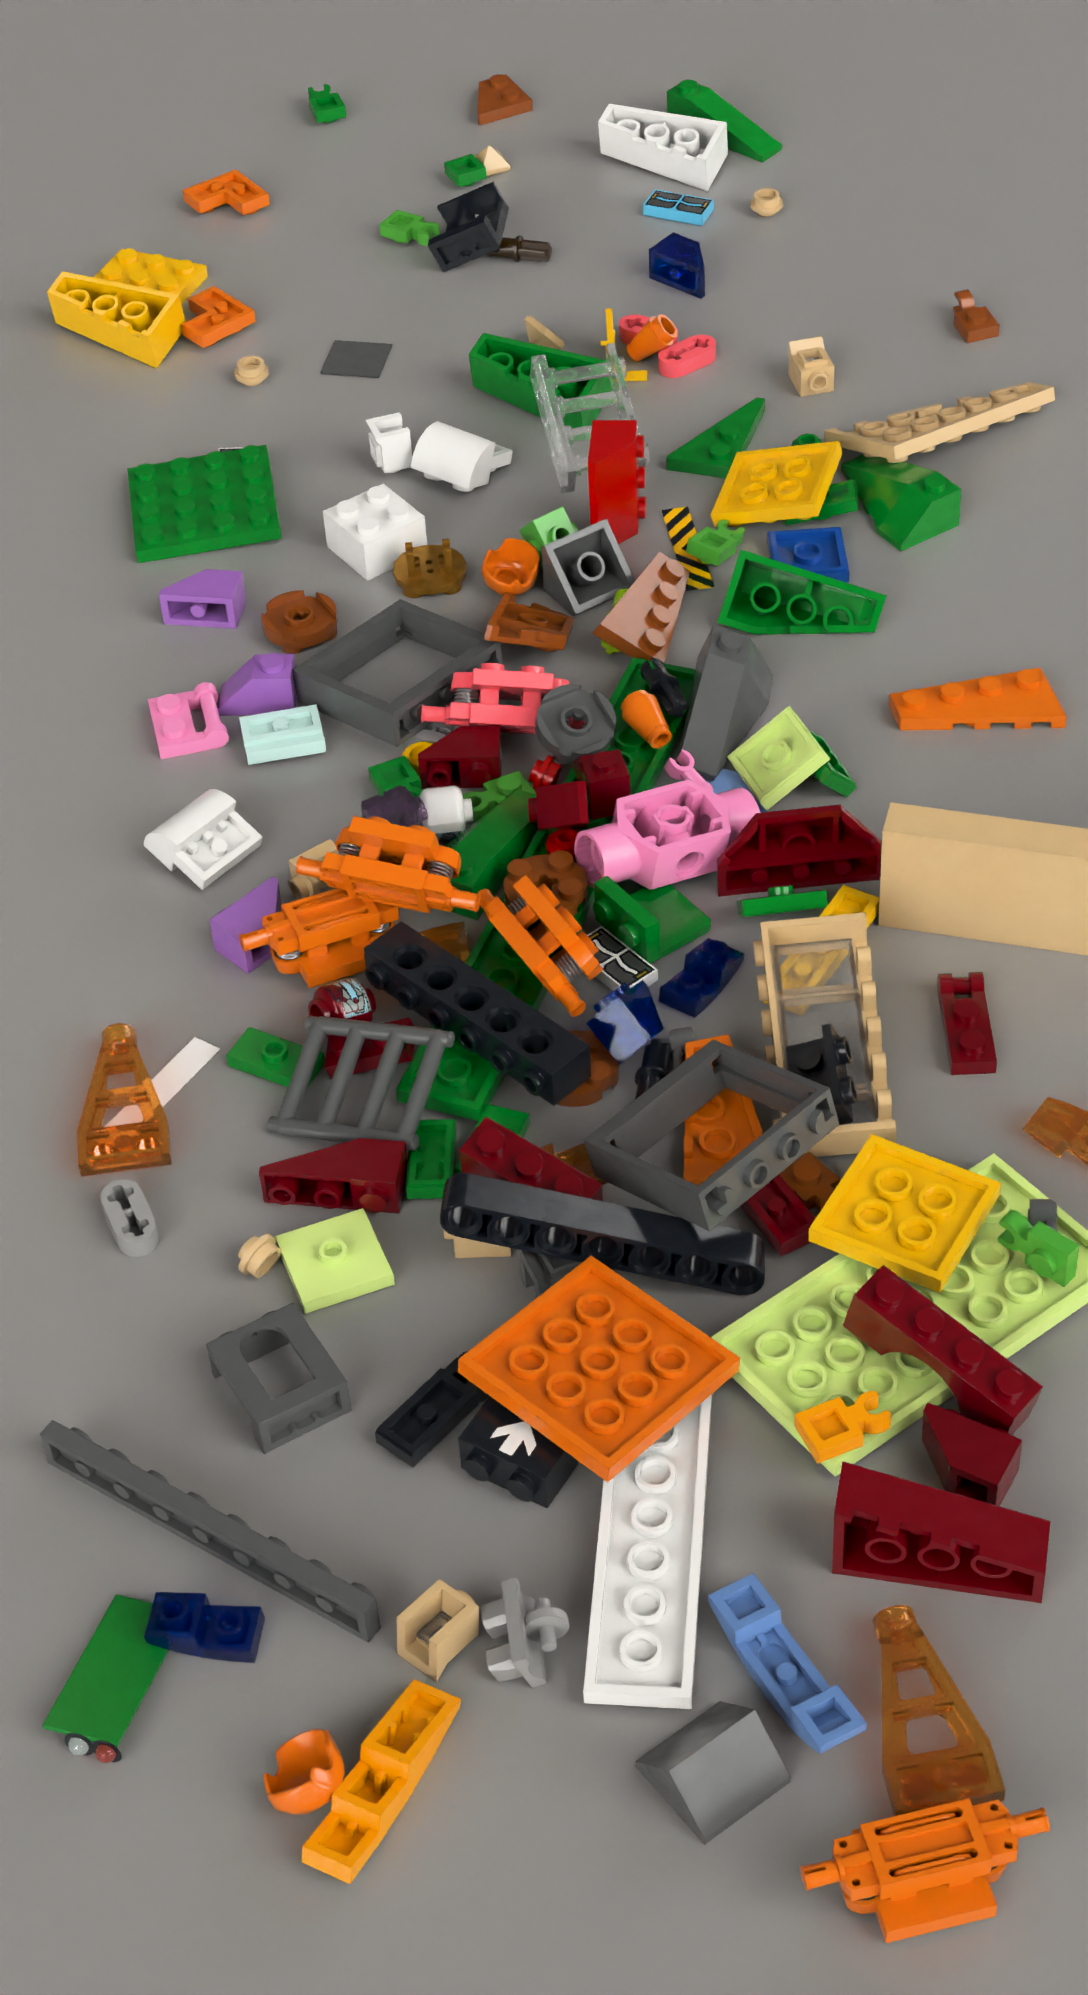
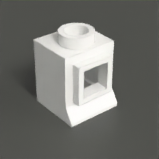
(390, 443)

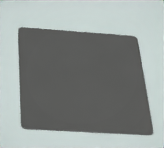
(356, 358)

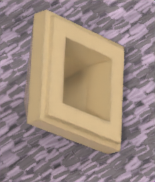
(493, 161)
(540, 335)

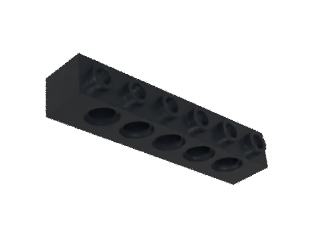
(479, 1013)

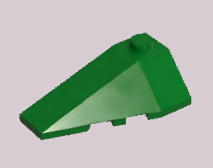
(743, 135)
(904, 499)
(785, 599)
(491, 846)

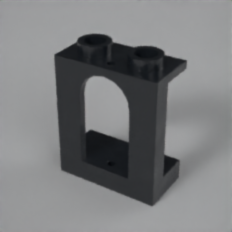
(470, 231)

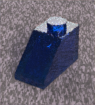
(678, 264)

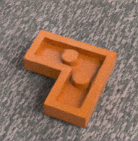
(227, 188)
(217, 317)

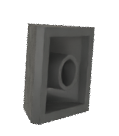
(585, 568)
(716, 1768)

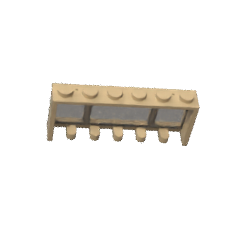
(820, 976)

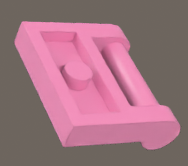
(175, 726)

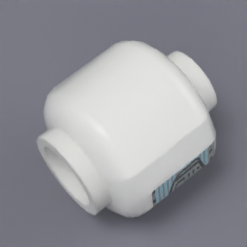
(446, 811)

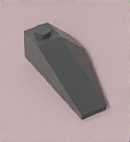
(725, 699)

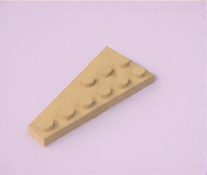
(930, 425)

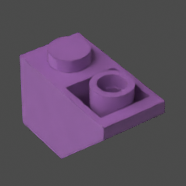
(243, 917)

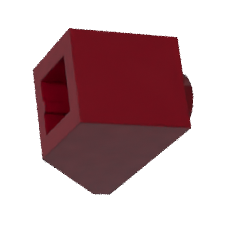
(462, 758)
(970, 1455)

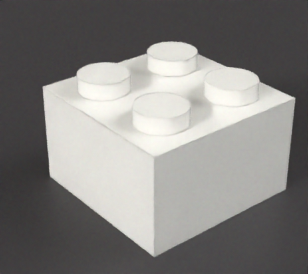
(373, 530)

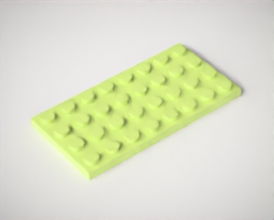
(802, 1355)

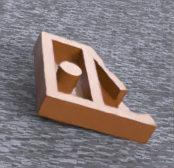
(501, 99)

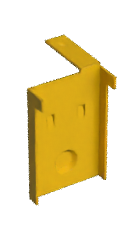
(640, 375)

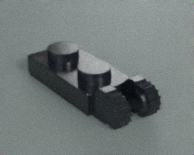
(429, 1414)

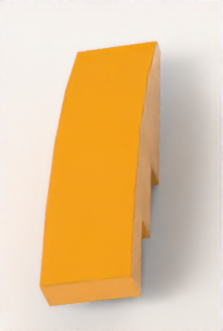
(381, 1782)

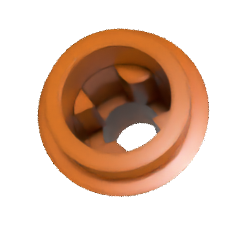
(653, 337)
(645, 717)

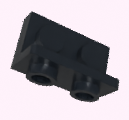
(825, 1063)

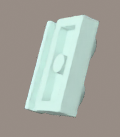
(282, 734)

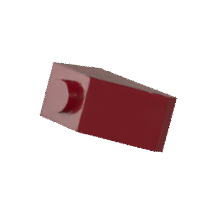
(605, 781)
(559, 807)

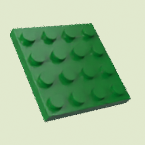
(203, 503)

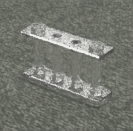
(554, 408)

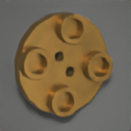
(429, 570)

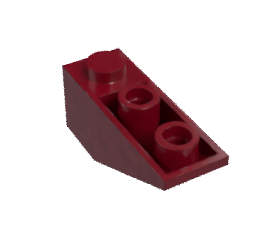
(341, 1176)

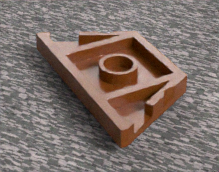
(529, 625)

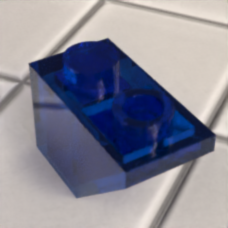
(626, 1020)

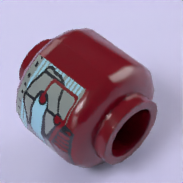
(343, 1000)

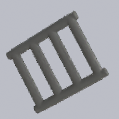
(356, 1033)

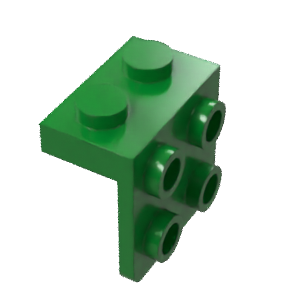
(648, 920)

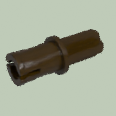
(523, 249)

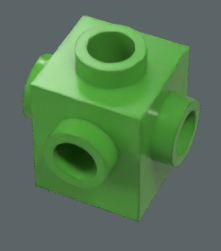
(547, 529)

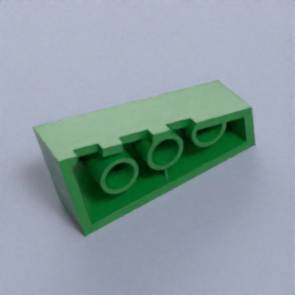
(503, 370)

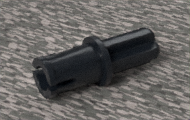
(664, 687)
(653, 1066)

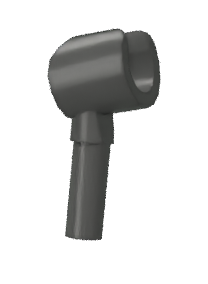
(677, 1039)
(1044, 1211)

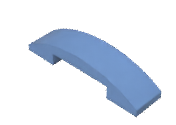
(781, 1668)

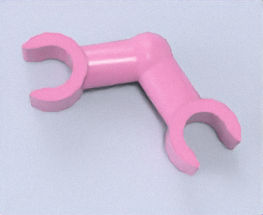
(686, 771)

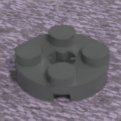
(570, 743)

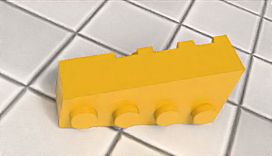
(118, 315)

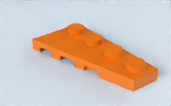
(718, 1128)

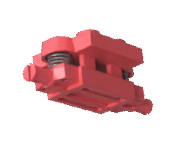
(495, 684)

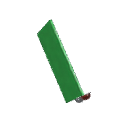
(108, 1682)

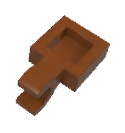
(972, 321)

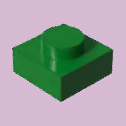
(465, 170)

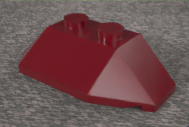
(799, 850)

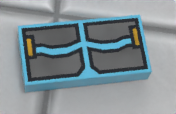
(678, 207)

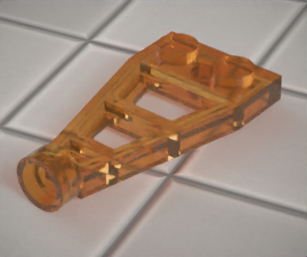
(124, 1145)
(937, 1775)

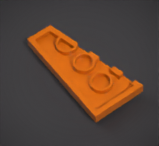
(978, 702)

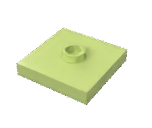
(778, 758)
(334, 1260)

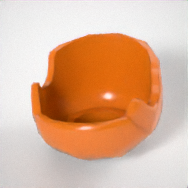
(511, 567)
(306, 1773)

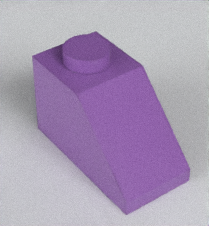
(205, 600)
(260, 686)

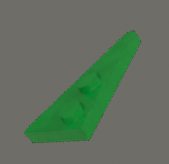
(716, 448)

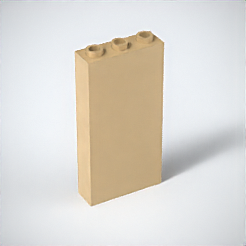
(985, 878)

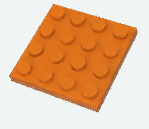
(599, 1367)

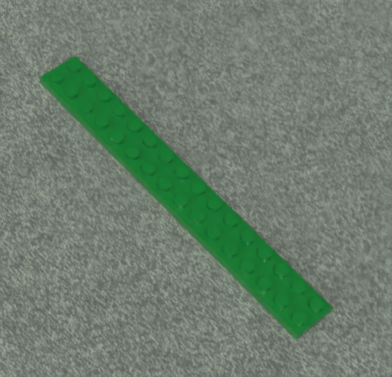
(464, 1078)

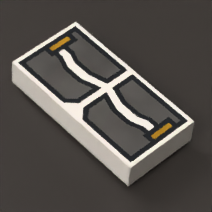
(620, 962)

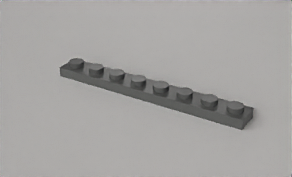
(220, 1535)

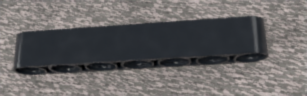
(612, 1233)

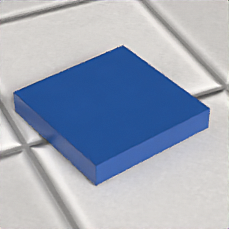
(812, 550)

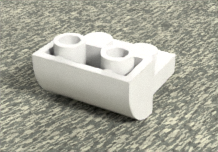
(457, 457)
(204, 838)

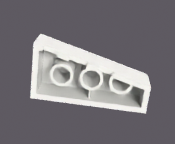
(665, 143)

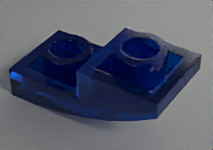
(704, 977)
(203, 1630)

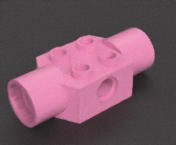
(664, 834)

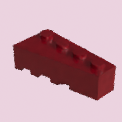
(935, 1538)

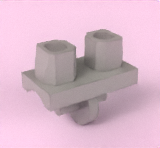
(530, 1629)

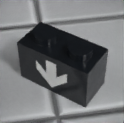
(513, 1455)

